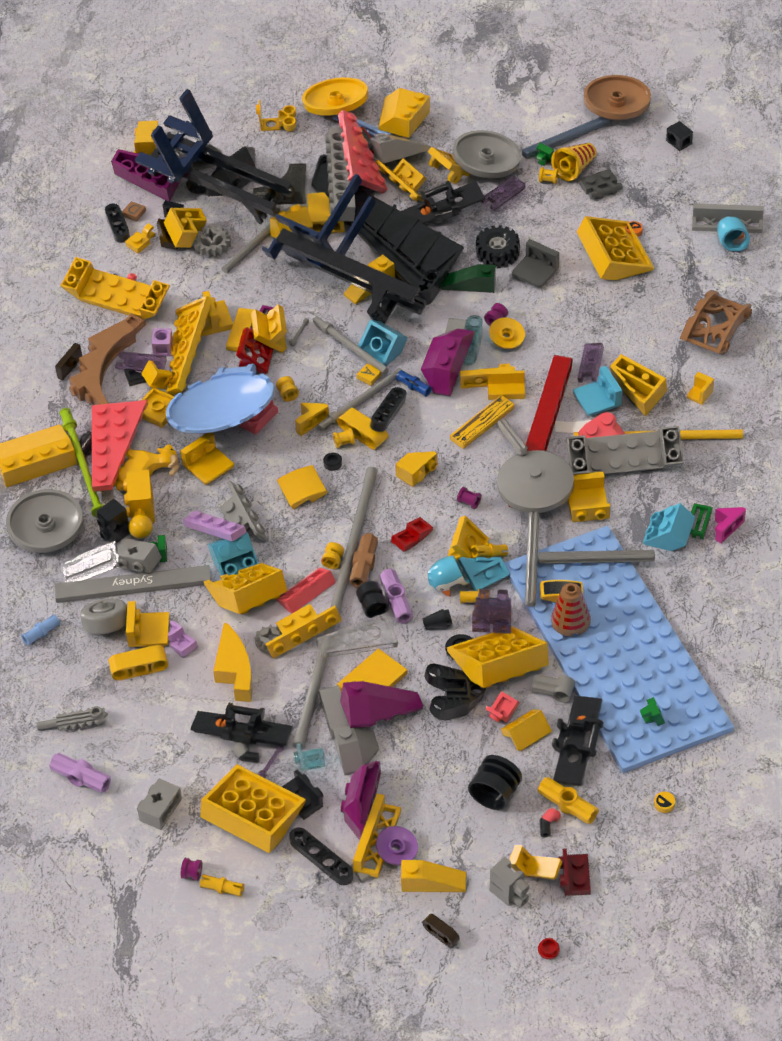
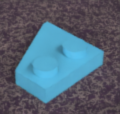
(483, 571)

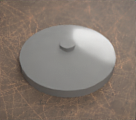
(486, 154)
(535, 481)
(44, 520)

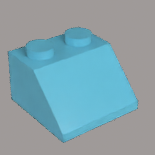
(382, 342)

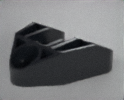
(458, 695)

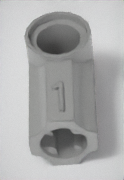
(560, 688)

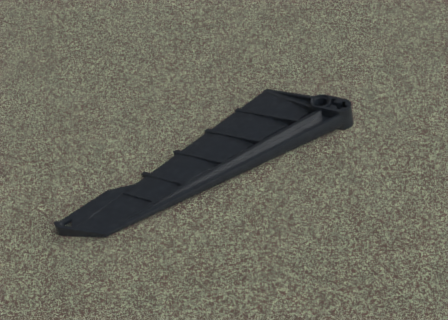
(417, 241)

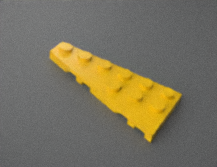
(185, 341)

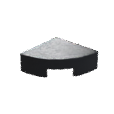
(134, 377)

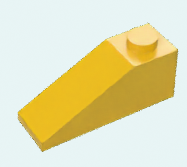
(381, 264)
(431, 877)

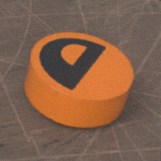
(636, 226)

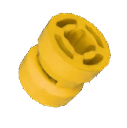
(287, 388)
(332, 555)

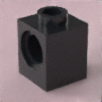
(679, 136)

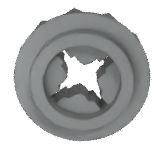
(262, 636)

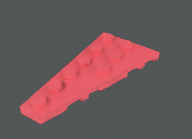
(358, 154)
(112, 435)

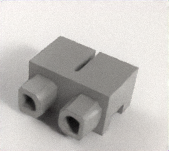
(508, 885)

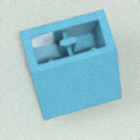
(669, 528)
(232, 555)

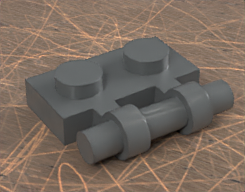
(600, 184)

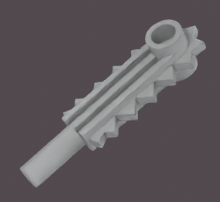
(74, 719)

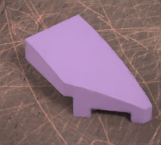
(180, 641)

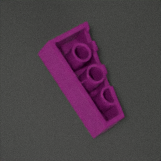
(126, 168)

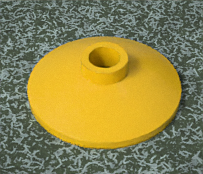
(507, 327)

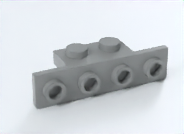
(239, 510)

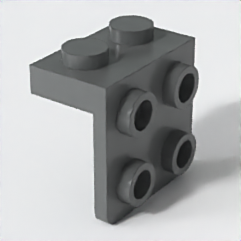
(537, 265)

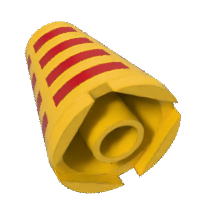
(573, 160)

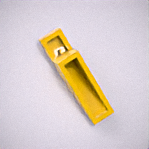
(233, 664)

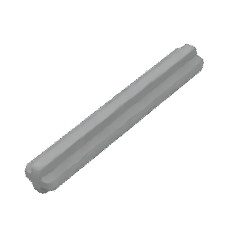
(512, 437)

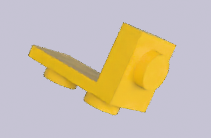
(534, 865)

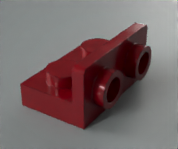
(575, 874)

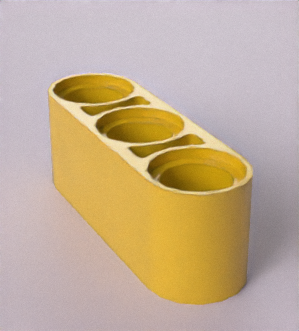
(361, 428)
(138, 662)

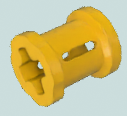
(554, 178)
(343, 438)

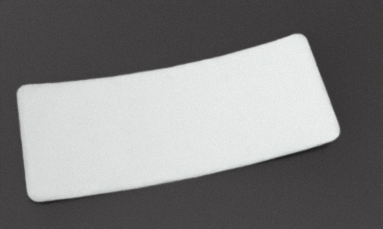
(569, 427)

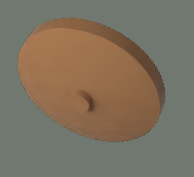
(617, 97)

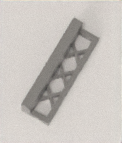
(715, 212)

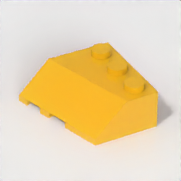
(404, 112)
(248, 588)

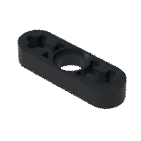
(114, 218)

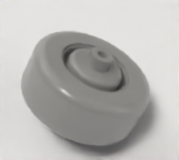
(104, 616)

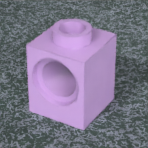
(162, 341)

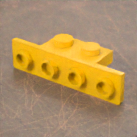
(407, 175)
(301, 627)

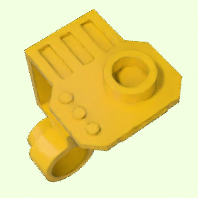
(285, 118)

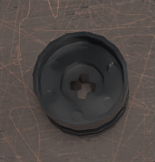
(495, 782)

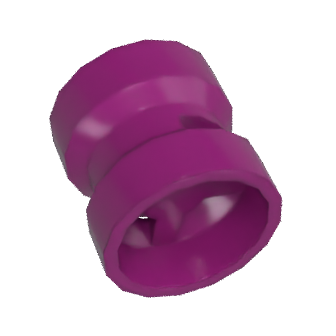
(497, 311)

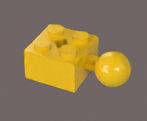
(140, 502)

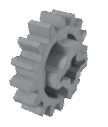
(212, 241)

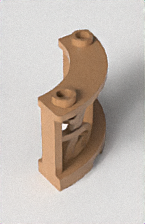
(714, 304)

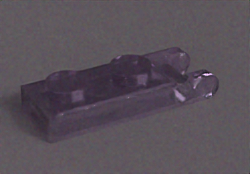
(504, 192)
(138, 361)
(590, 361)

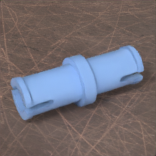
(40, 629)

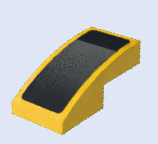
(551, 588)

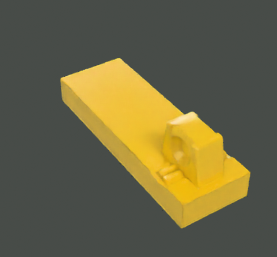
(479, 377)

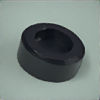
(332, 461)

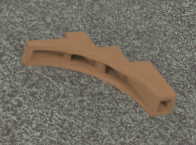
(102, 351)

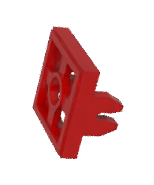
(247, 339)

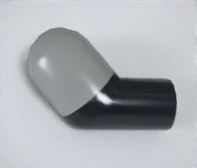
(243, 754)

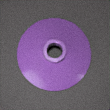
(396, 837)

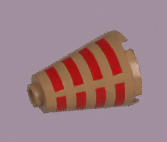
(570, 611)

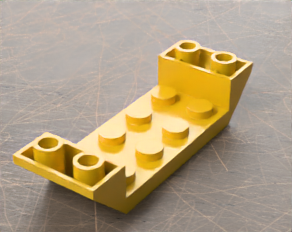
(113, 291)

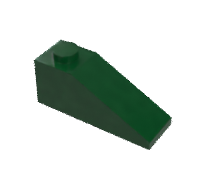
(472, 279)

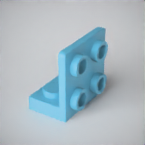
(599, 395)

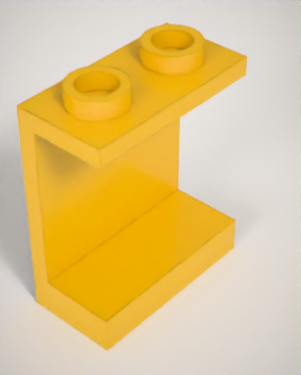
(588, 498)

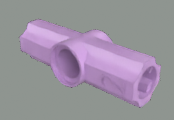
(396, 596)
(80, 772)

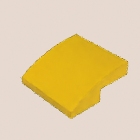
(301, 486)

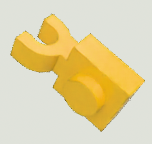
(140, 241)

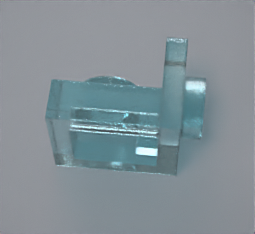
(309, 759)

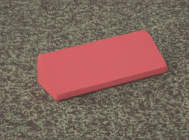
(306, 590)

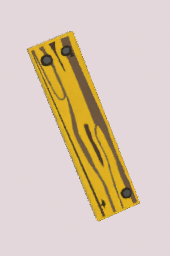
(482, 422)

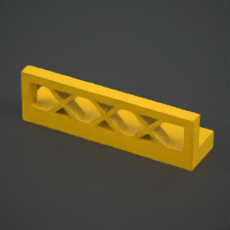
(370, 832)

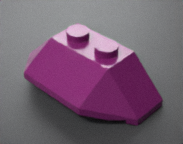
(446, 360)
(360, 796)

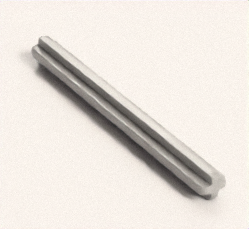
(596, 556)
(532, 557)

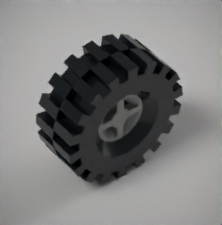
(497, 246)

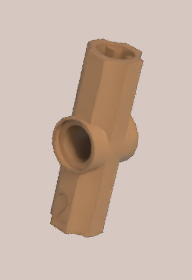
(363, 560)

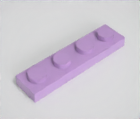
(214, 526)

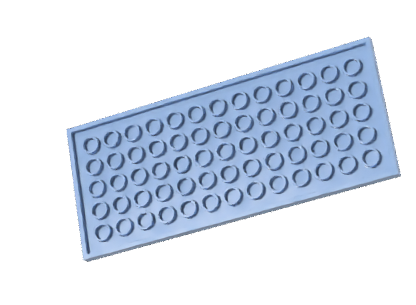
(625, 656)

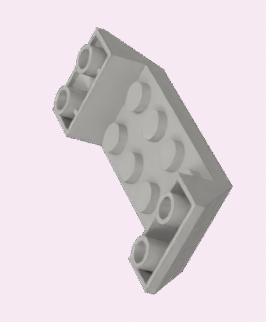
(626, 452)

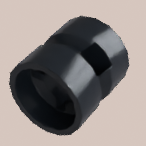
(372, 599)

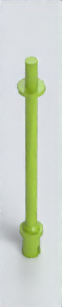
(69, 425)

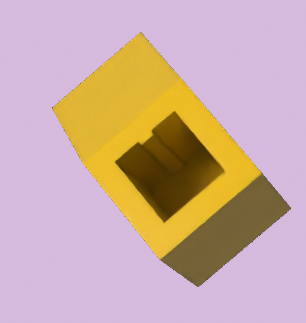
(416, 466)

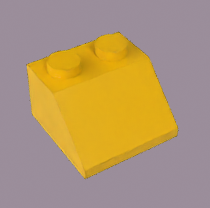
(296, 213)

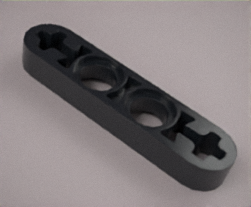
(390, 410)
(323, 854)

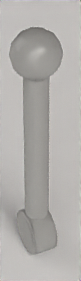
(293, 341)

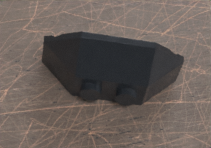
(245, 155)

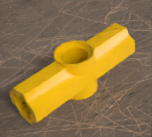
(576, 806)

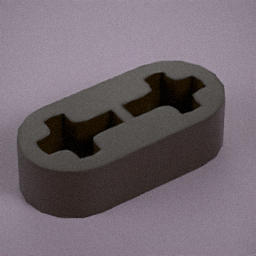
(441, 930)

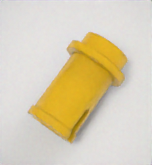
(468, 596)

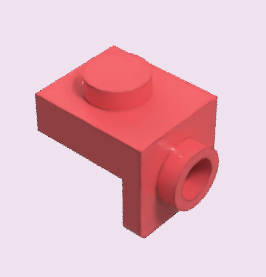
(503, 708)

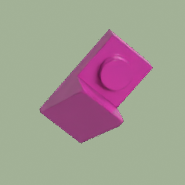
(728, 521)

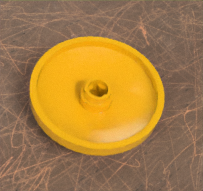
(335, 95)

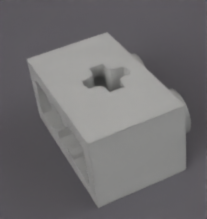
(138, 555)
(159, 803)

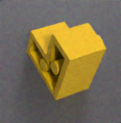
(183, 225)

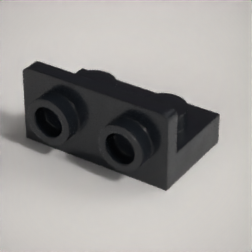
(302, 787)

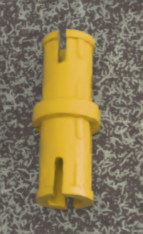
(489, 550)
(222, 885)

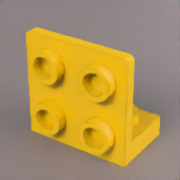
(205, 459)
(146, 628)

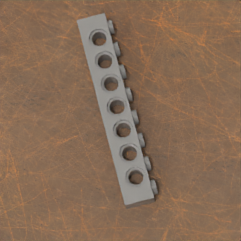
(337, 172)

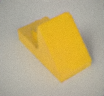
(311, 416)

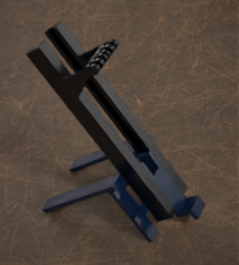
(176, 155)
(321, 255)

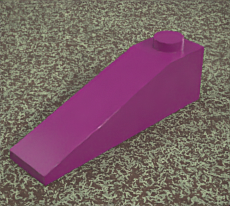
(370, 702)

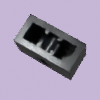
(113, 521)

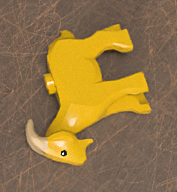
(146, 460)

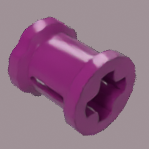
(468, 497)

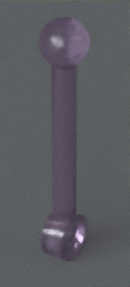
(262, 773)

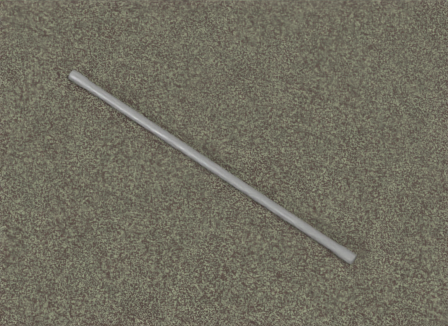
(369, 480)

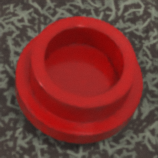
(548, 948)

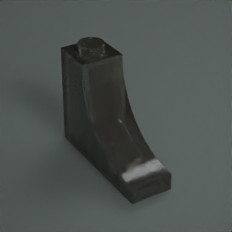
(298, 177)

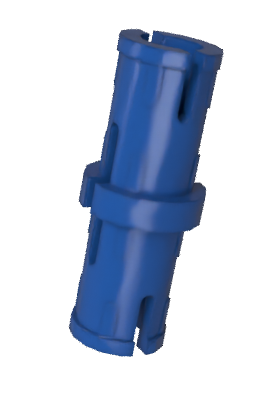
(423, 388)

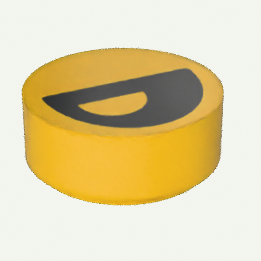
(664, 802)

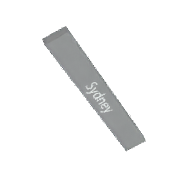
(131, 583)

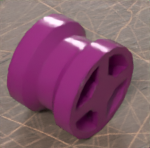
(191, 869)

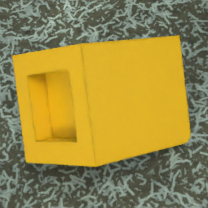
(156, 377)
(702, 388)

